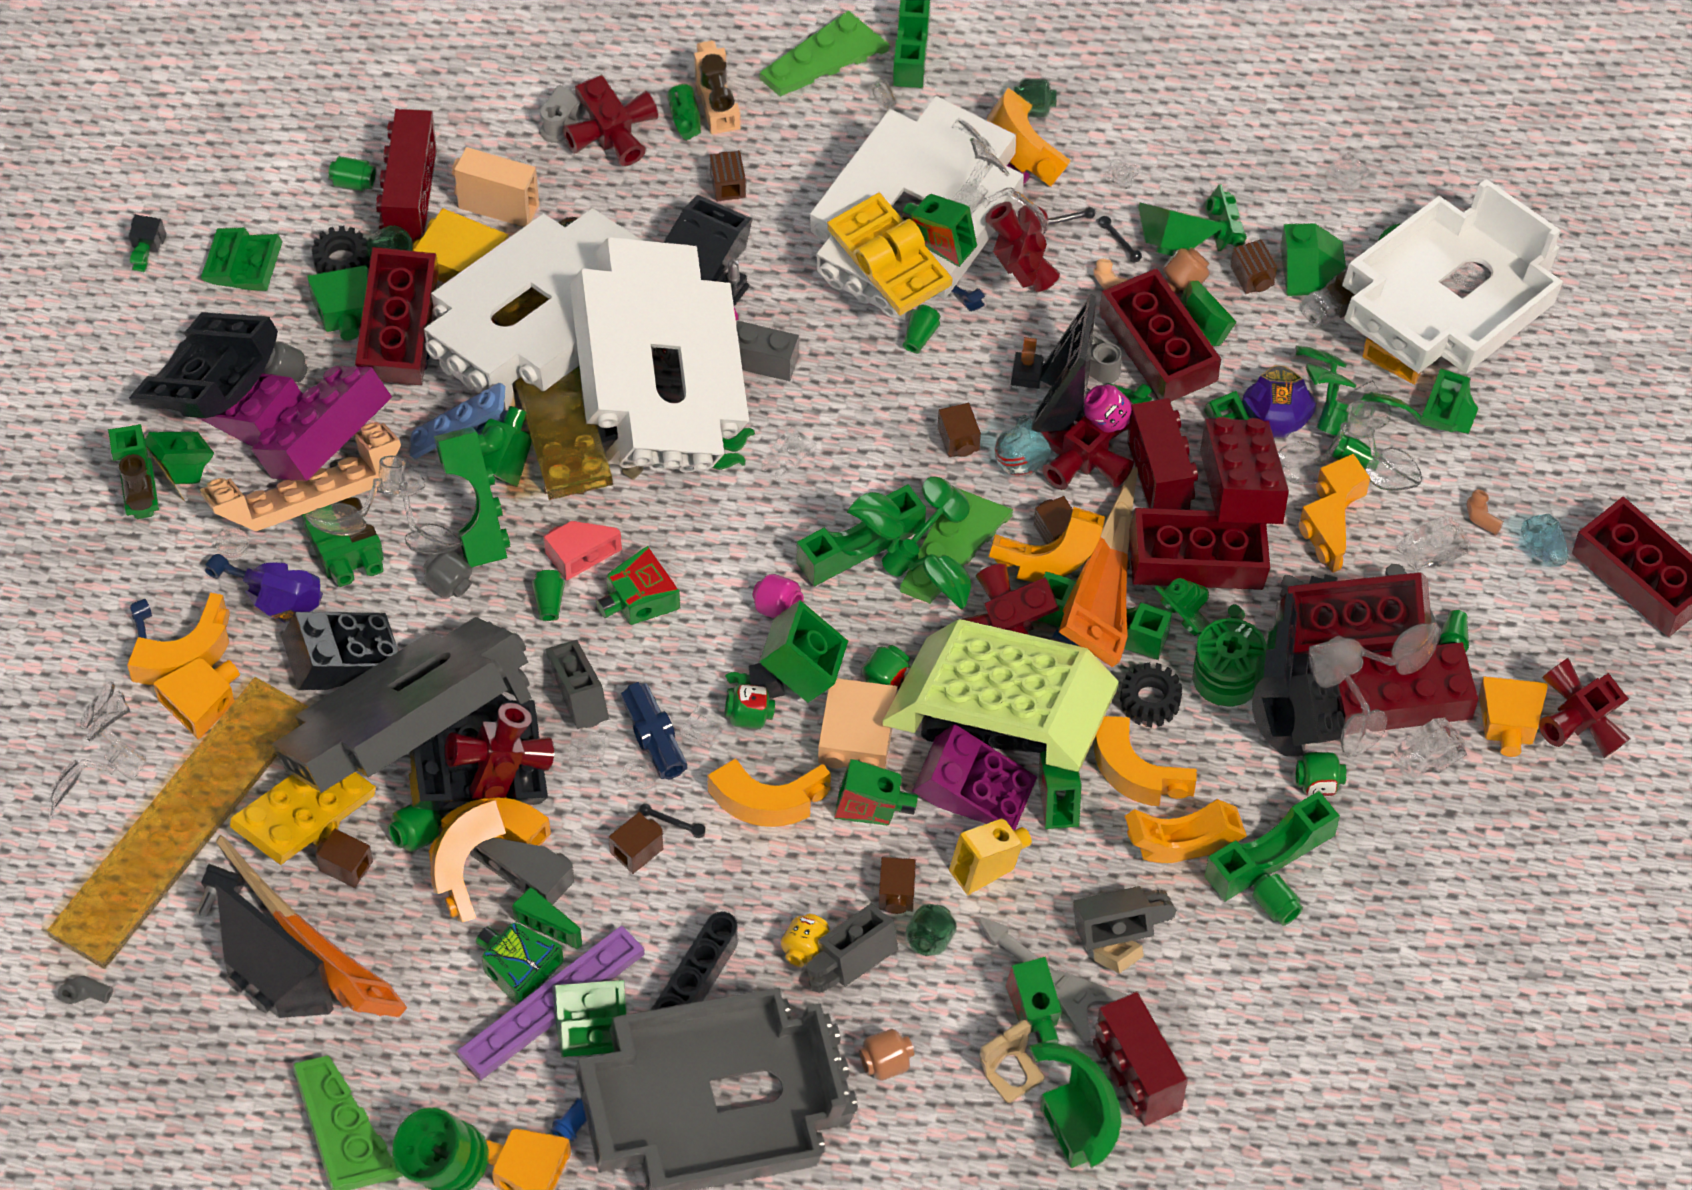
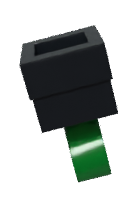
(145, 236)
(758, 676)

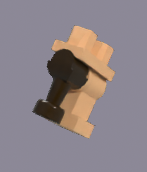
(711, 83)

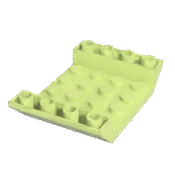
(1009, 687)

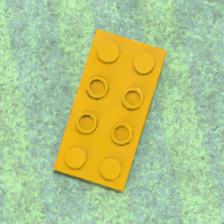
(890, 253)
(298, 815)

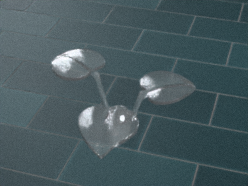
(973, 191)
(1388, 471)
(394, 478)
(1341, 657)
(121, 757)

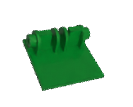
(1187, 600)

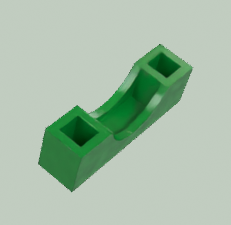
(481, 536)
(831, 553)
(1146, 624)
(1300, 831)

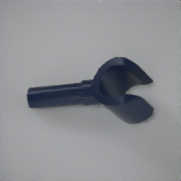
(971, 300)
(218, 564)
(140, 612)

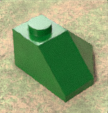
(1174, 229)
(1310, 258)

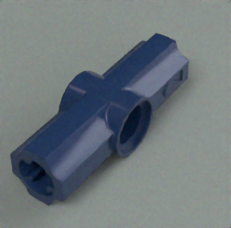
(654, 731)

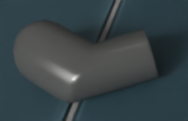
(84, 988)

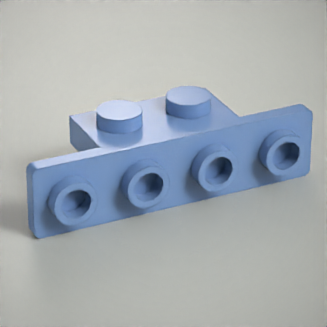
(467, 414)

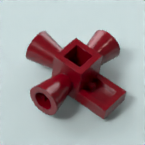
(610, 120)
(1022, 246)
(1084, 449)
(1015, 608)
(1584, 709)
(499, 752)

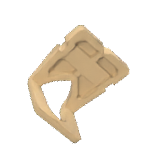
(1011, 1043)

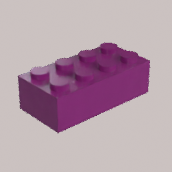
(321, 422)

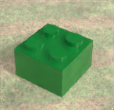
(803, 651)

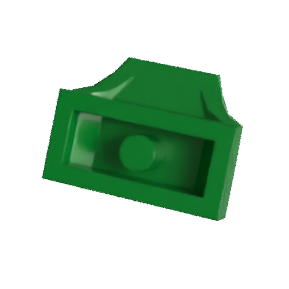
(1207, 313)
(1450, 404)
(181, 454)

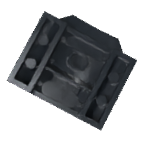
(212, 365)
(1273, 674)
(446, 788)

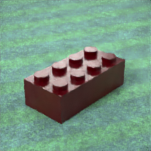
(408, 172)
(396, 313)
(1160, 336)
(1244, 471)
(1197, 549)
(1639, 564)
(1360, 609)
(1435, 691)

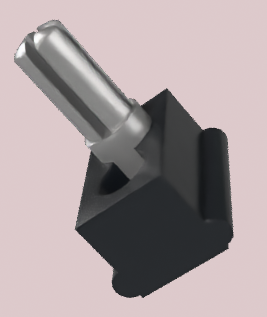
(737, 279)
(209, 880)

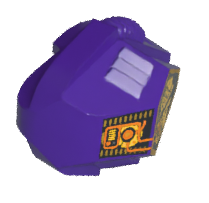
(1280, 399)
(282, 591)

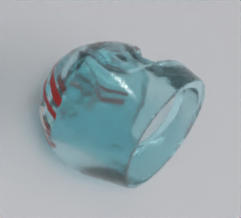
(1021, 449)

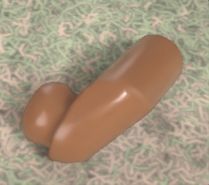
(1479, 513)

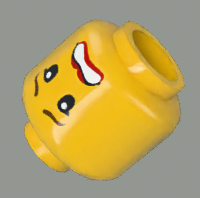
(802, 938)

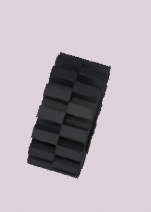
(339, 241)
(1151, 678)

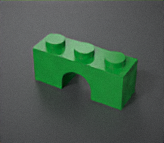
(911, 43)

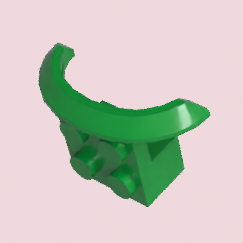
(1082, 1112)

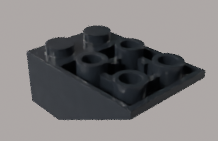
(716, 232)
(335, 646)

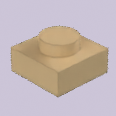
(1119, 956)

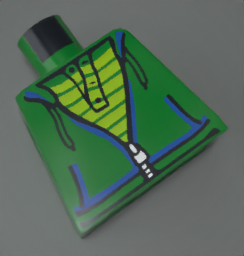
(518, 959)

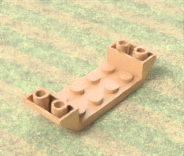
(299, 497)

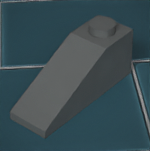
(578, 684)
(527, 866)

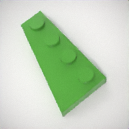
(831, 48)
(956, 541)
(342, 1131)

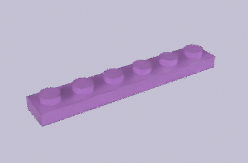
(536, 1012)

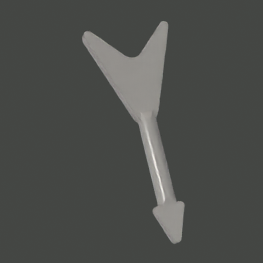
(1072, 991)

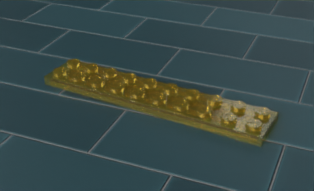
(564, 445)
(176, 825)

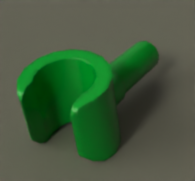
(1139, 395)

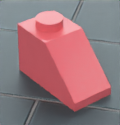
(580, 546)

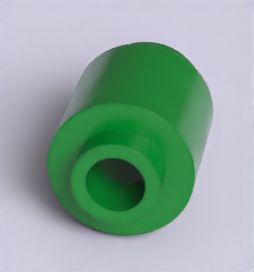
(352, 173)
(1277, 899)

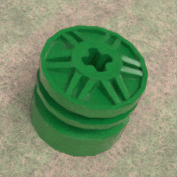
(1227, 661)
(440, 1150)

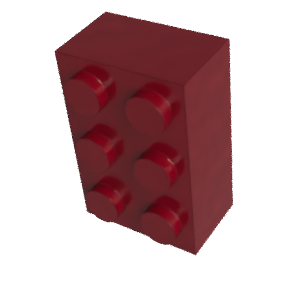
(1161, 455)
(1139, 1059)

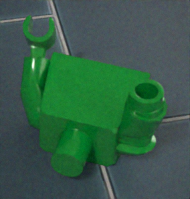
(507, 446)

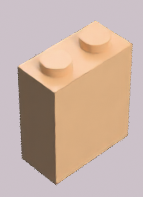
(496, 187)
(855, 724)

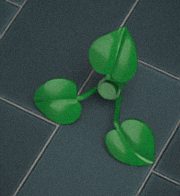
(1335, 411)
(883, 518)

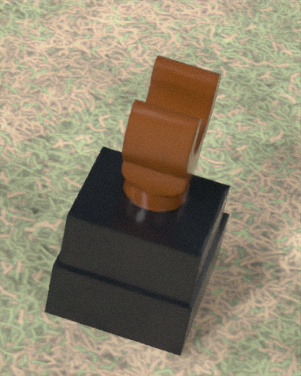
(1027, 366)

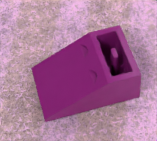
(258, 408)
(973, 779)

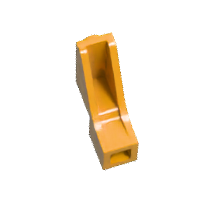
(1324, 519)

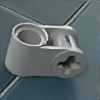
(560, 110)
(1105, 360)

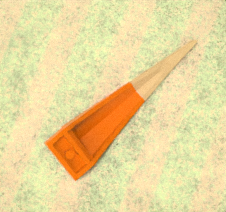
(1097, 605)
(346, 978)

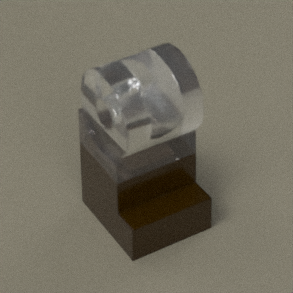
(1327, 304)

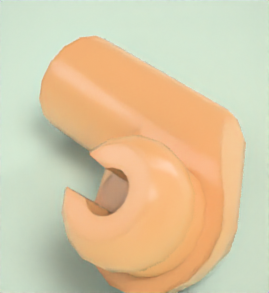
(1105, 275)

